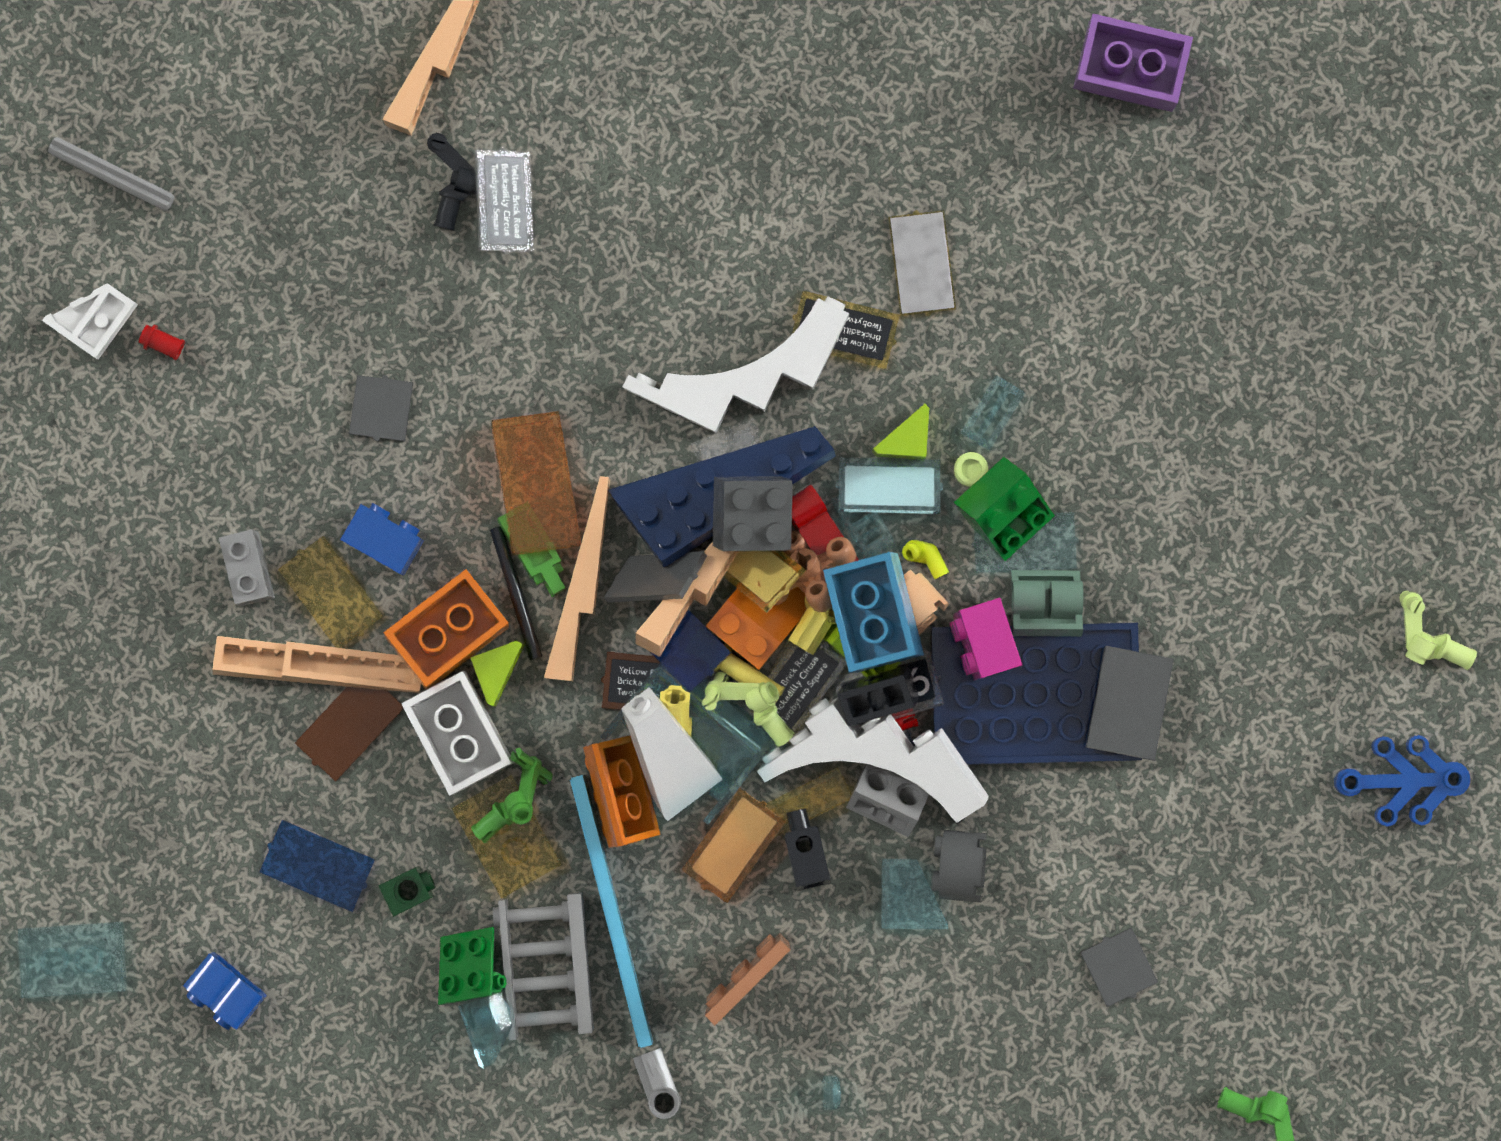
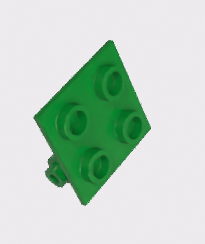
(468, 967)

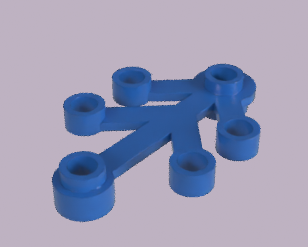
(1409, 780)

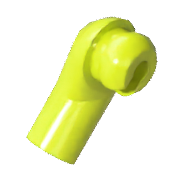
(927, 554)

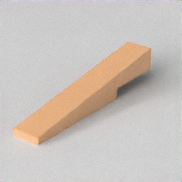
(435, 59)
(582, 589)
(665, 619)
(312, 665)

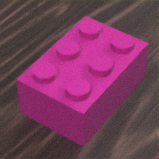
(985, 639)

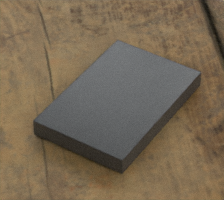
(1129, 703)

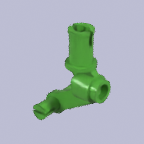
(518, 804)
(1268, 1108)

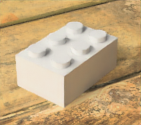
(457, 733)

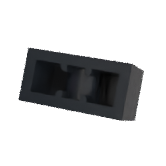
(878, 695)

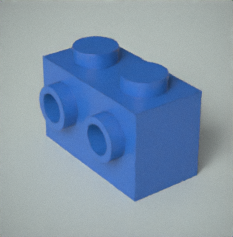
(382, 539)

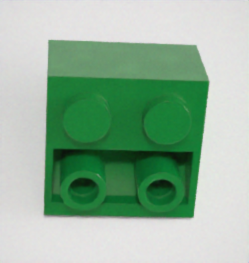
(1004, 508)

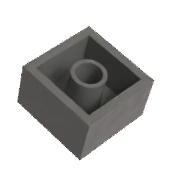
(752, 513)

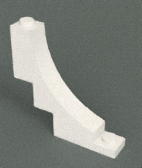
(708, 397)

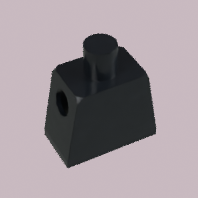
(809, 867)

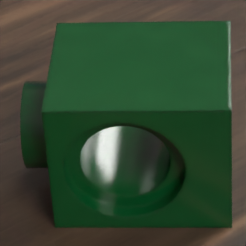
(392, 890)

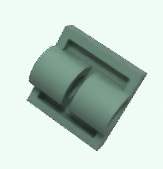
(1046, 603)

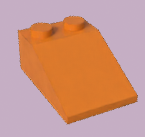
(752, 630)

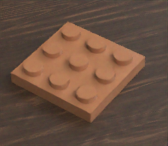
(745, 977)

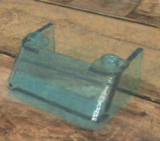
(723, 734)

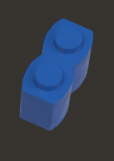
(224, 992)

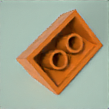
(621, 792)

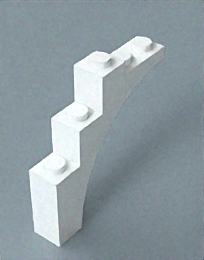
(930, 763)

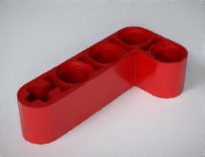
(813, 520)

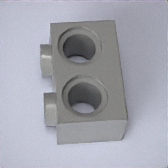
(246, 567)
(886, 802)

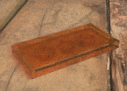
(535, 483)

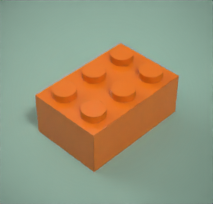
(446, 629)

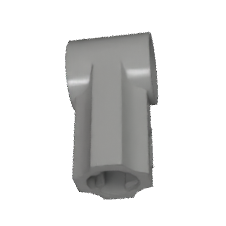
(657, 1079)

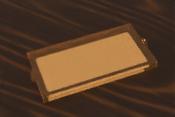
(733, 845)

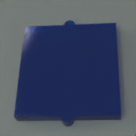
(692, 653)

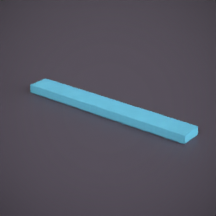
(611, 911)

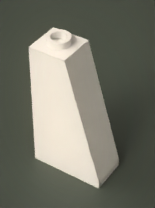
(668, 756)

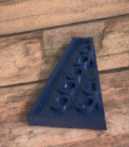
(676, 506)

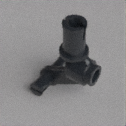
(461, 182)

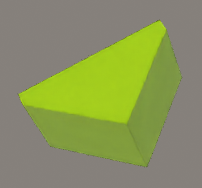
(908, 439)
(495, 669)

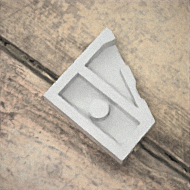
(93, 319)

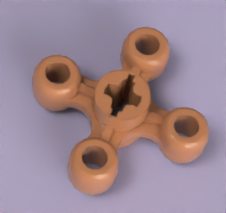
(813, 582)

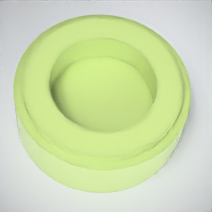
(970, 468)

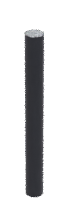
(516, 593)

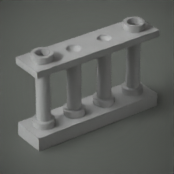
(573, 945)

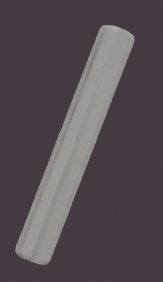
(111, 174)

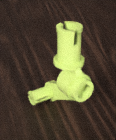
(1425, 647)
(758, 697)

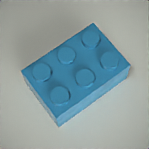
(873, 612)

